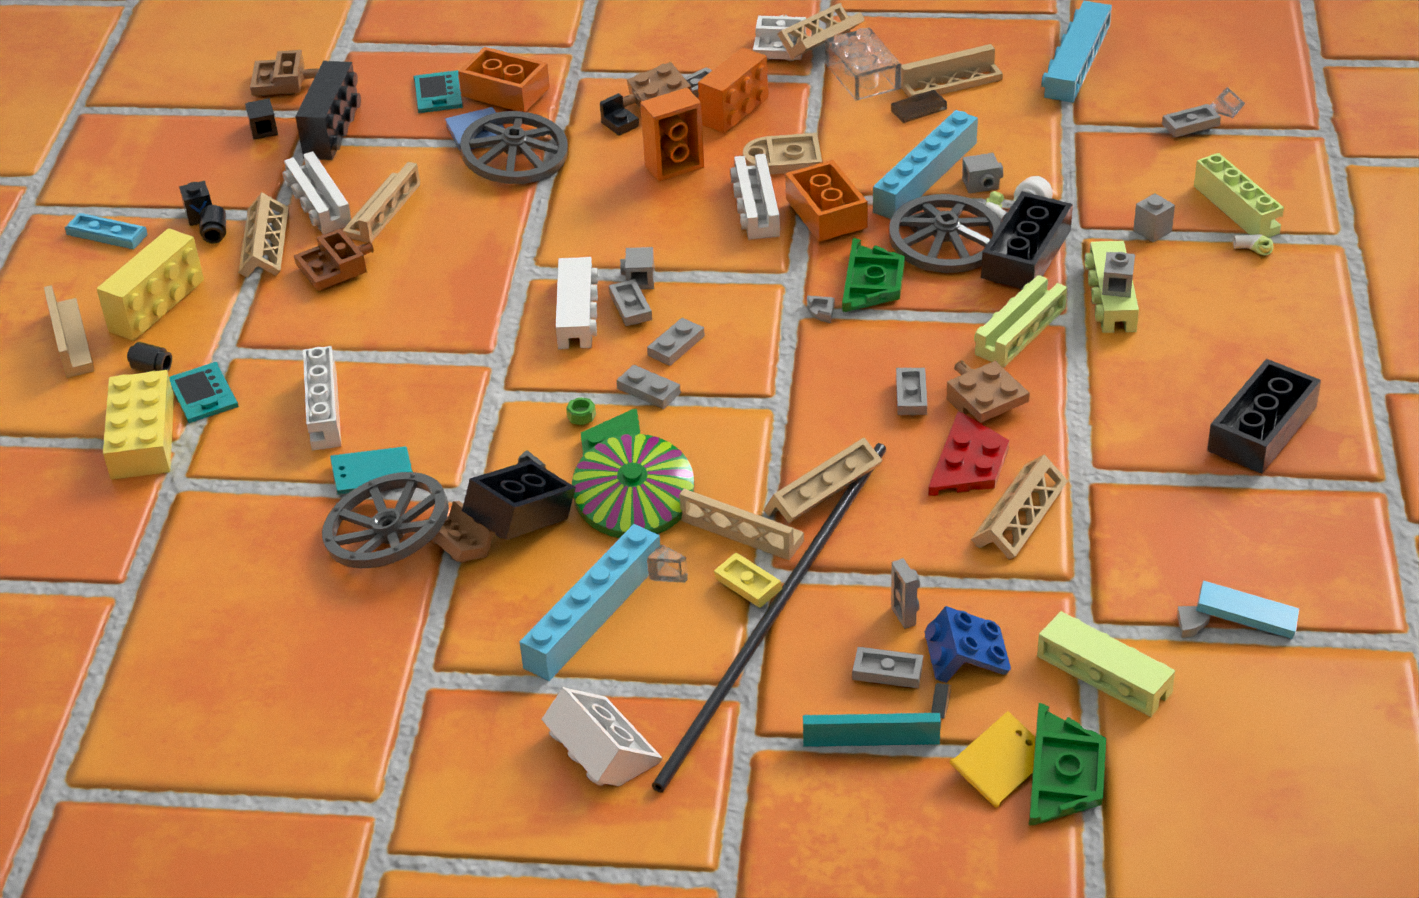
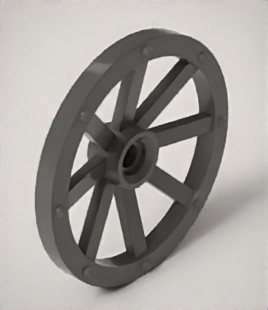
(514, 142)
(945, 228)
(388, 524)

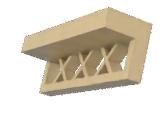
(818, 35)
(947, 70)
(384, 204)
(257, 232)
(69, 335)
(824, 481)
(1017, 499)
(740, 525)

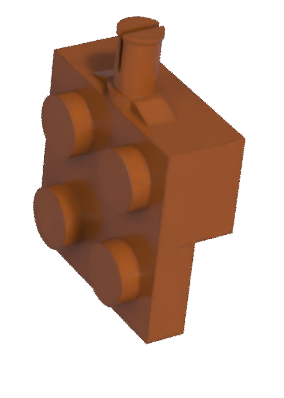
(333, 260)

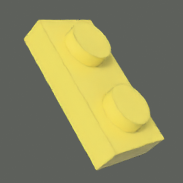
(748, 580)

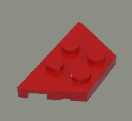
(969, 457)

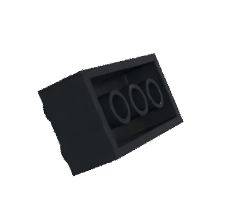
(328, 109)
(1026, 240)
(1263, 415)

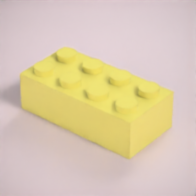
(150, 284)
(138, 425)

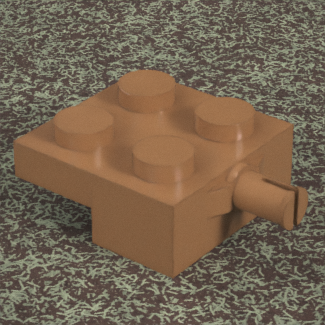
(280, 75)
(654, 84)
(985, 391)

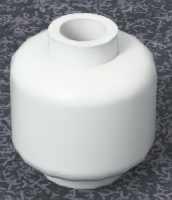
(1034, 185)

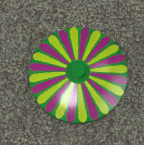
(631, 483)

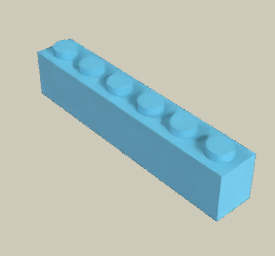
(1077, 51)
(925, 163)
(588, 603)

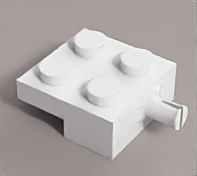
(767, 40)

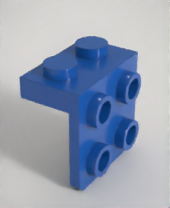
(962, 638)

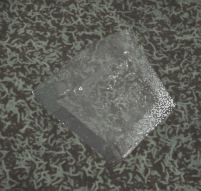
(1227, 103)
(667, 565)

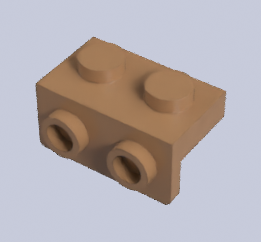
(463, 536)

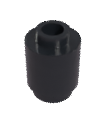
(212, 224)
(149, 357)

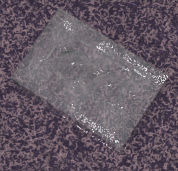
(862, 63)

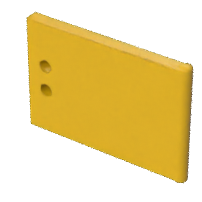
(998, 759)

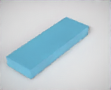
(106, 230)
(1247, 609)

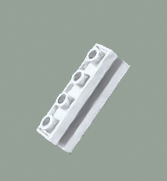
(317, 193)
(755, 198)
(575, 301)
(321, 398)

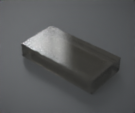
(918, 106)

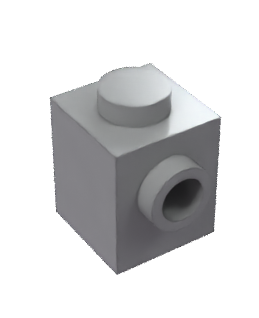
(981, 173)
(1154, 217)
(639, 266)
(1118, 274)

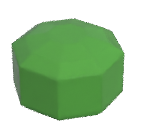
(581, 411)

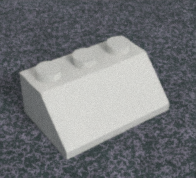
(599, 737)

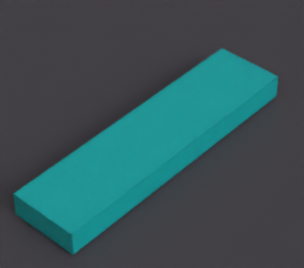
(871, 729)

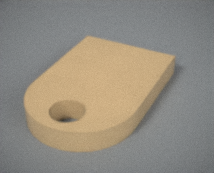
(785, 152)

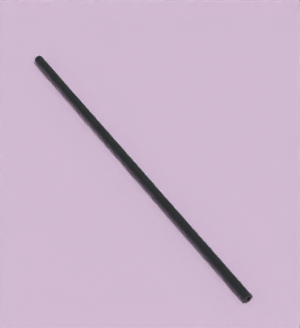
(760, 632)

